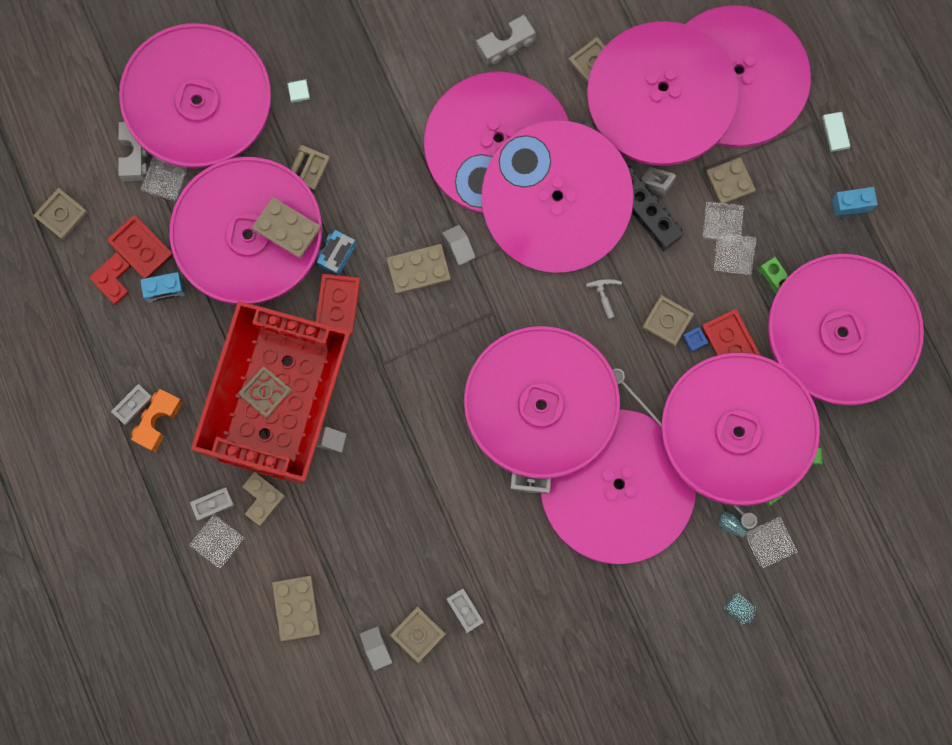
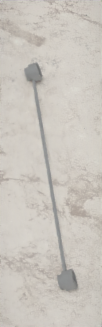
(748, 519)

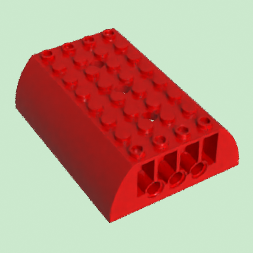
(232, 427)

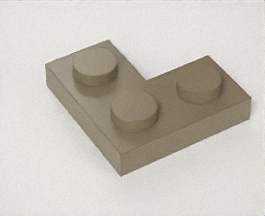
(267, 498)

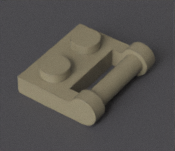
(314, 167)

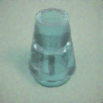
(732, 524)

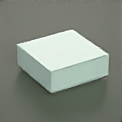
(298, 91)

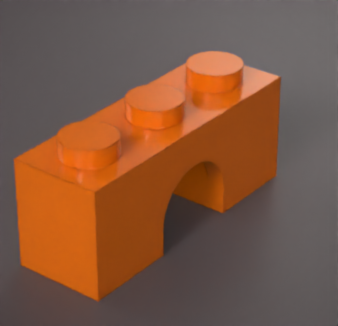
(161, 405)

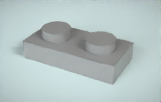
(132, 404)
(212, 504)
(465, 610)

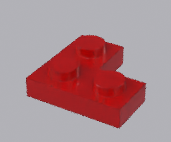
(106, 278)

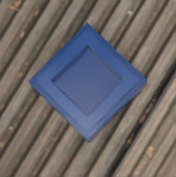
(695, 339)

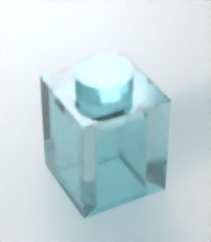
(740, 609)

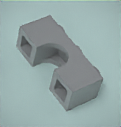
(494, 50)
(134, 166)

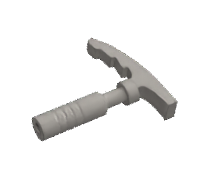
(604, 300)

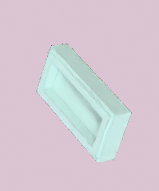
(836, 131)

